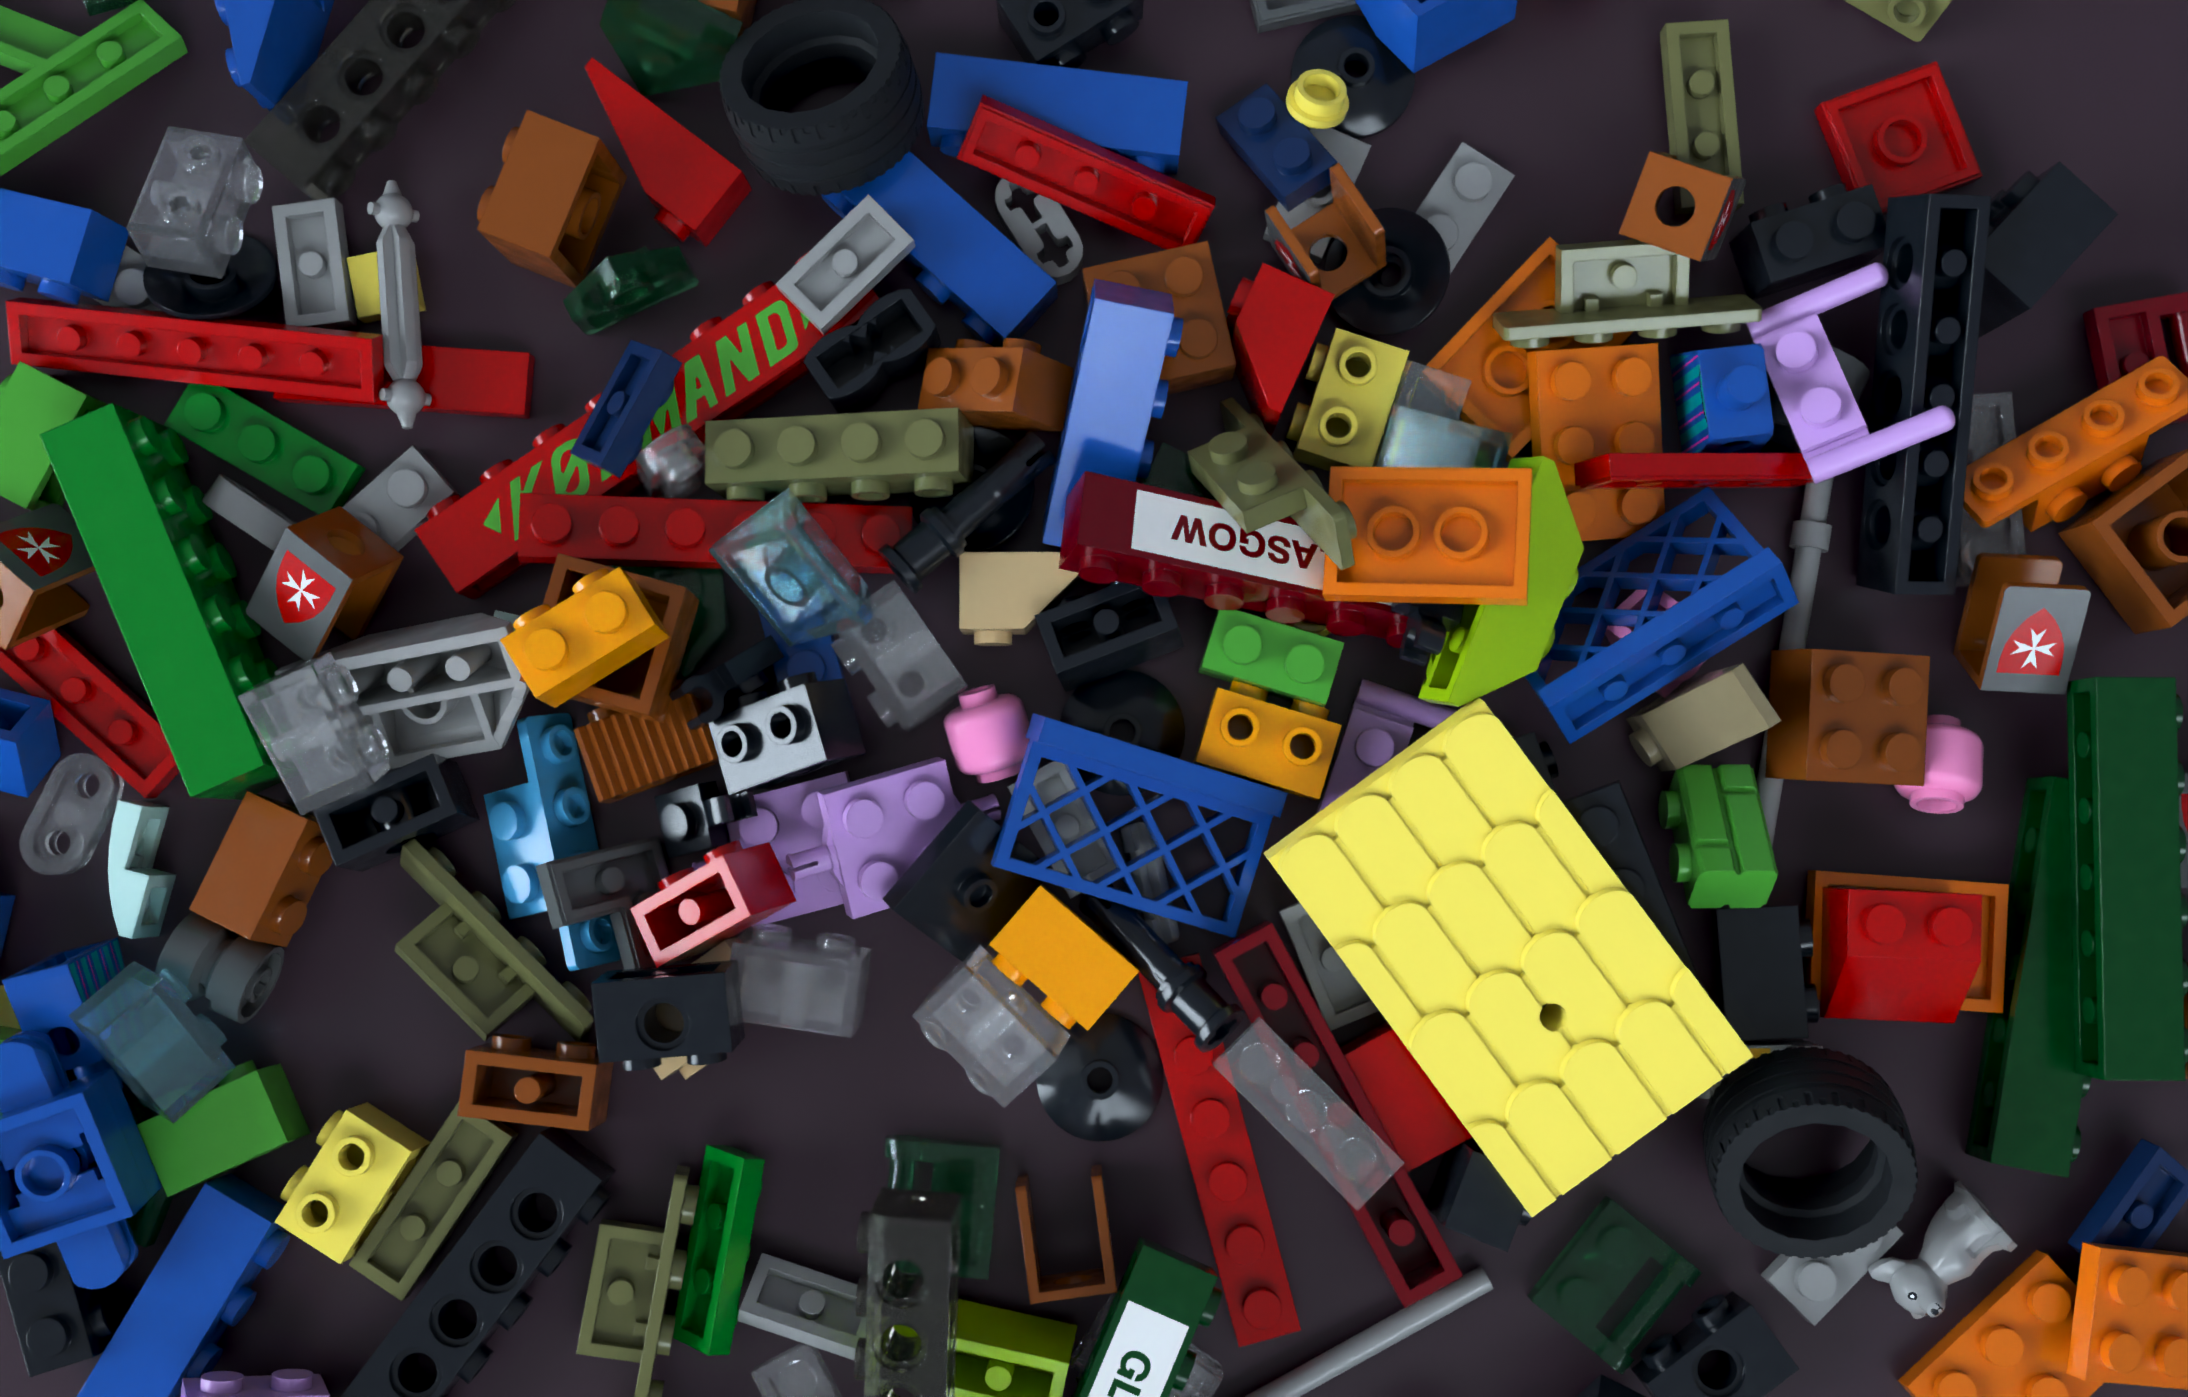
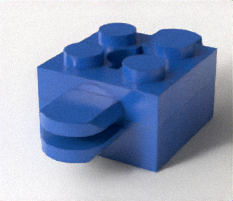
(41, 1177)

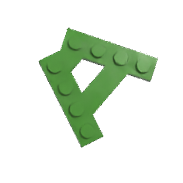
(73, 75)

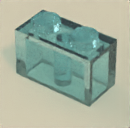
(155, 1039)

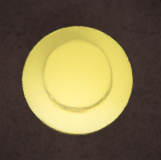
(1318, 99)

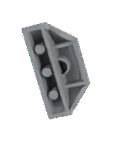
(436, 686)

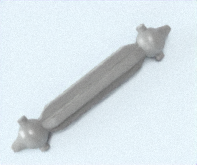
(399, 304)

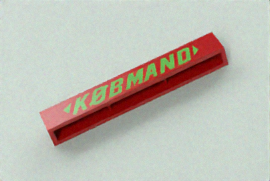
(722, 376)

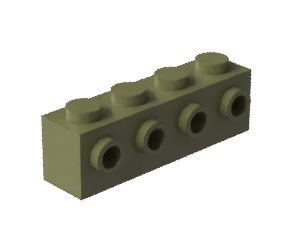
(841, 455)

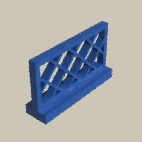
(1662, 641)
(1150, 771)

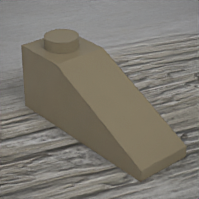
(1700, 718)

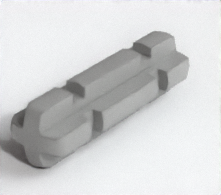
(1149, 878)

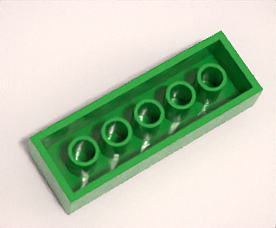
(168, 592)

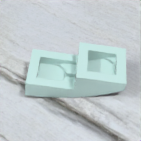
(135, 889)

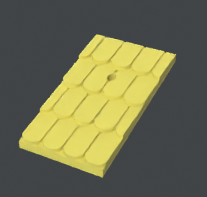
(1472, 906)

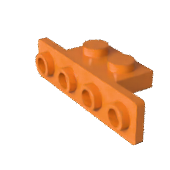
(2077, 451)

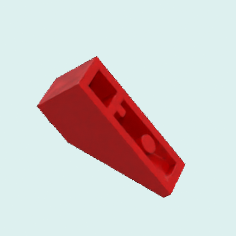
(678, 171)

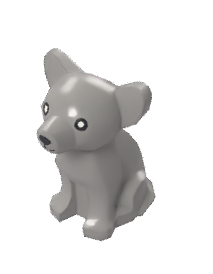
(1952, 1249)

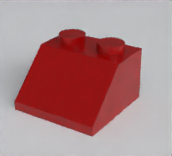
(1272, 336)
(1898, 954)

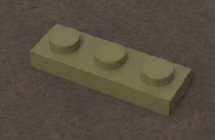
(1700, 100)
(432, 1202)

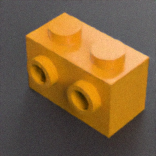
(583, 636)
(1268, 741)
(1062, 959)

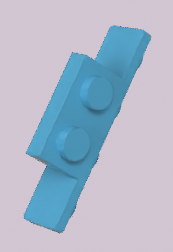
(547, 823)

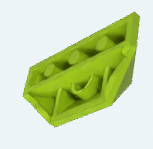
(1510, 641)

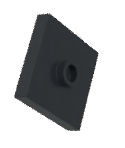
(955, 889)

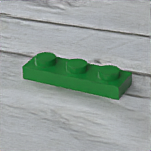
(265, 447)
(718, 1249)

